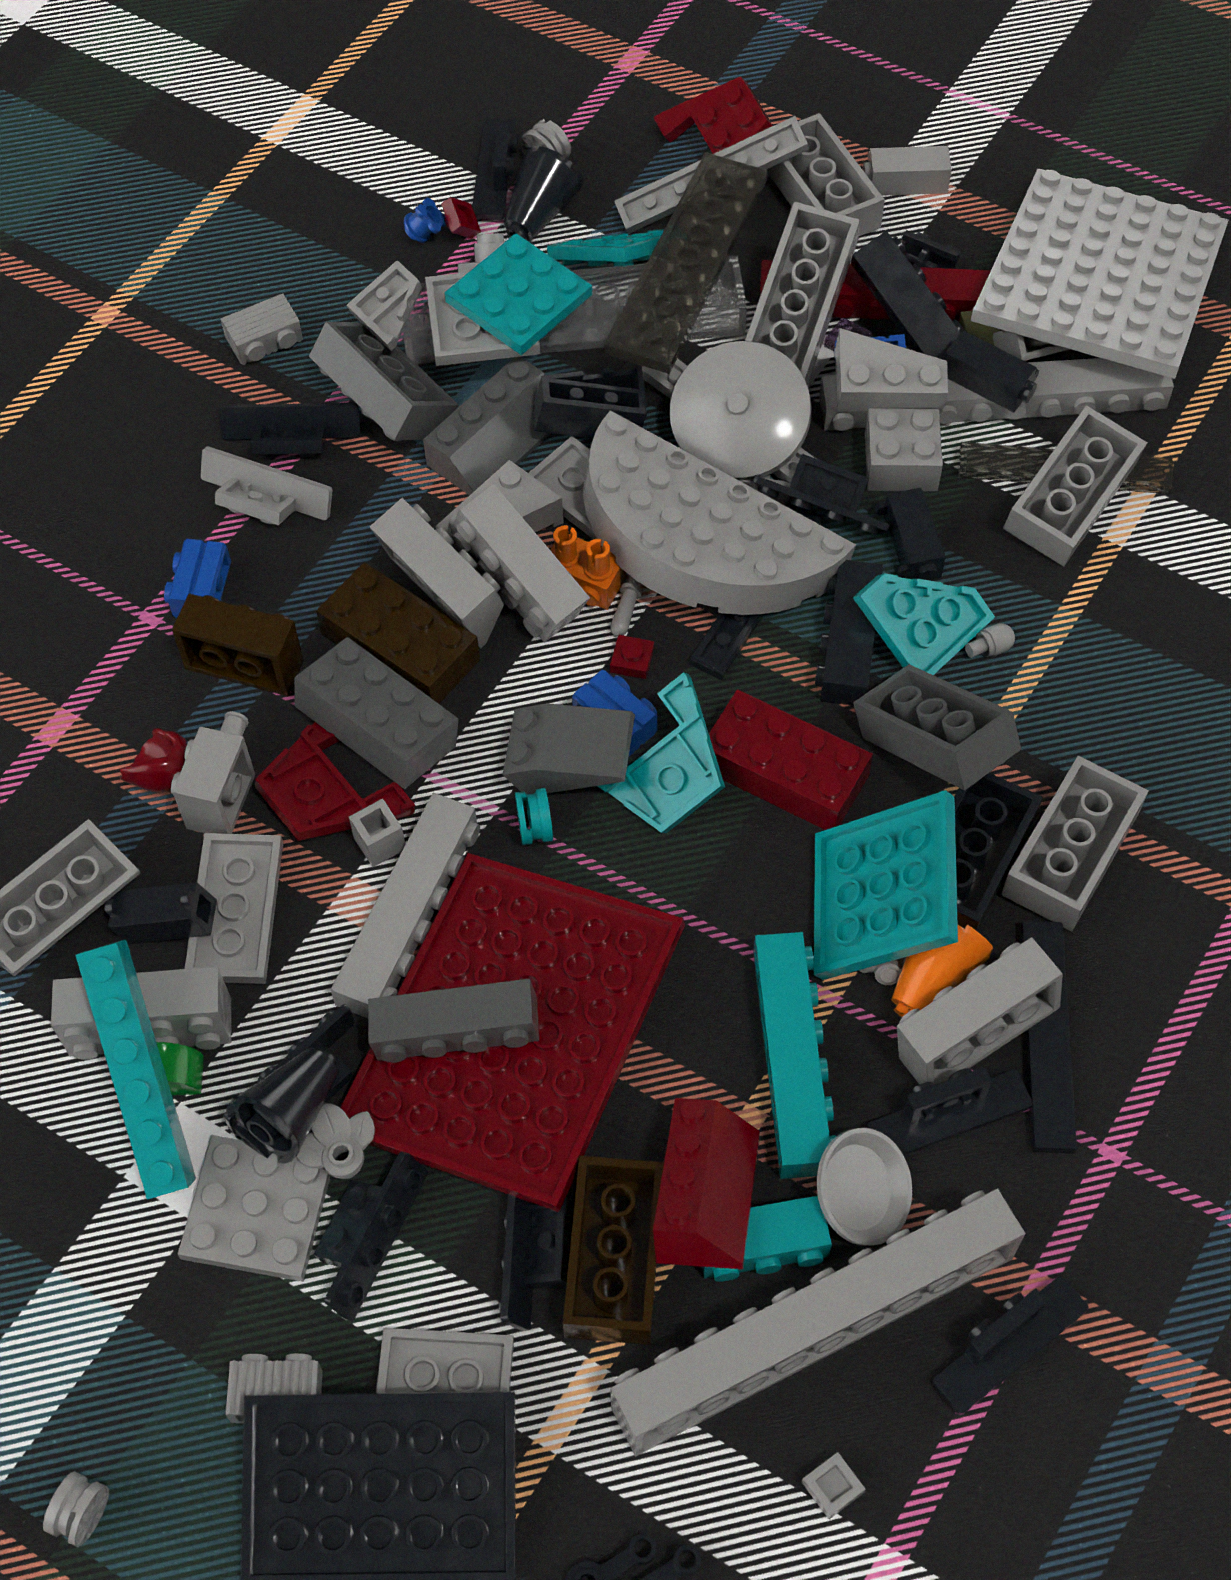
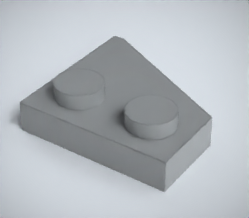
(387, 303)

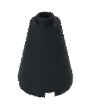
(540, 191)
(284, 1105)

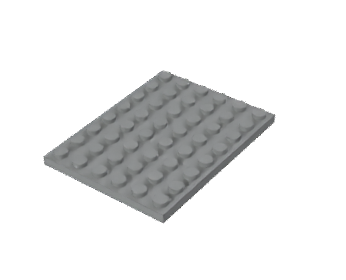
(1102, 272)

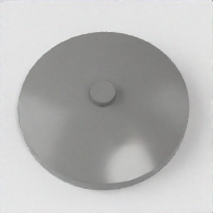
(741, 409)

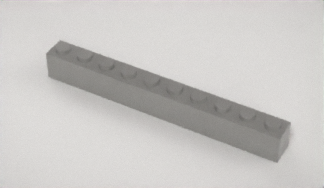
(1061, 389)

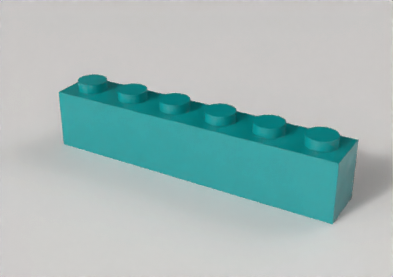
(792, 1052)
(136, 1069)

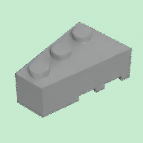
(886, 376)
(530, 498)

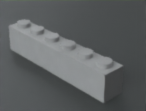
(406, 904)

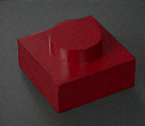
(460, 217)
(632, 657)

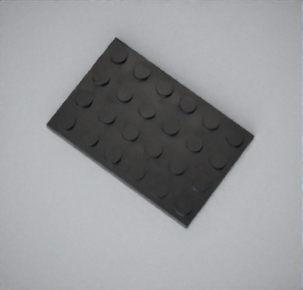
(379, 1486)

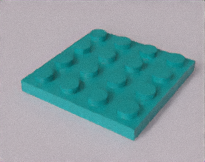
(885, 886)

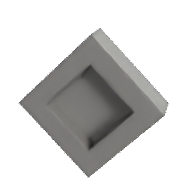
(833, 1485)

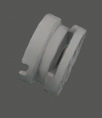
(548, 136)
(76, 1509)

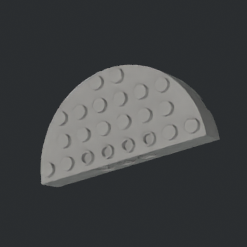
(699, 529)

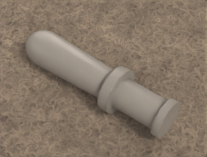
(622, 617)

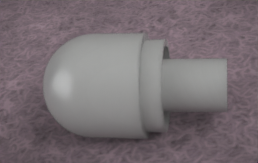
(991, 641)

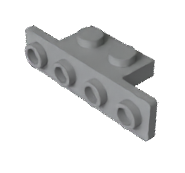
(262, 489)

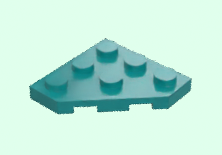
(616, 248)
(923, 618)

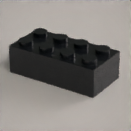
(989, 833)

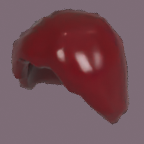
(157, 762)

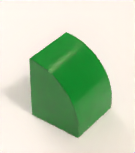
(182, 1068)

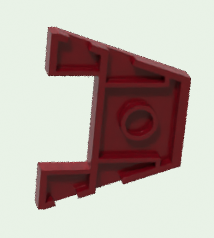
(721, 114)
(313, 794)

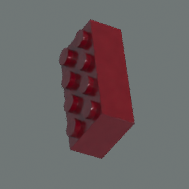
(788, 761)

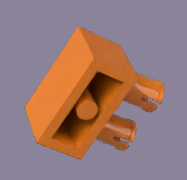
(589, 565)

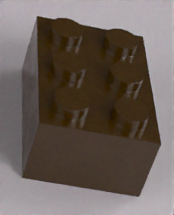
(238, 644)

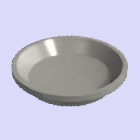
(864, 1186)

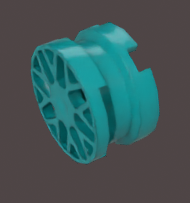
(538, 816)

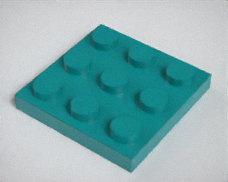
(518, 293)

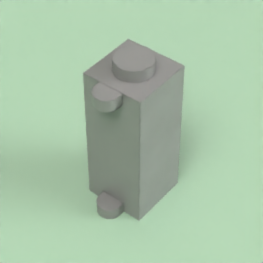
(909, 170)

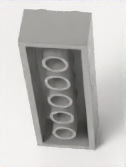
(804, 284)

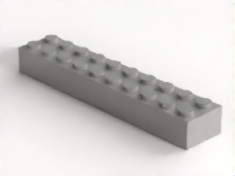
(814, 1321)

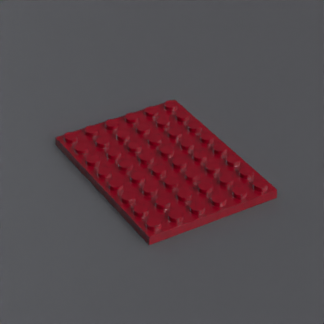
(531, 1109)

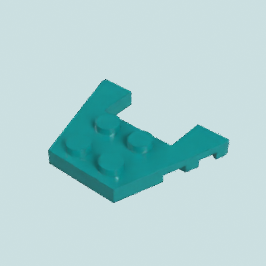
(678, 770)

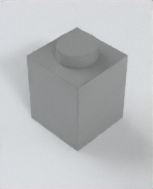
(377, 832)

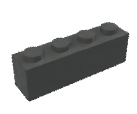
(453, 1020)

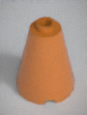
(935, 969)

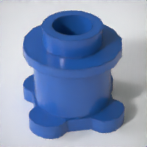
(424, 221)

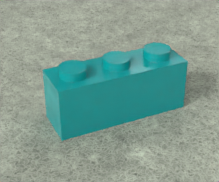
(781, 1236)

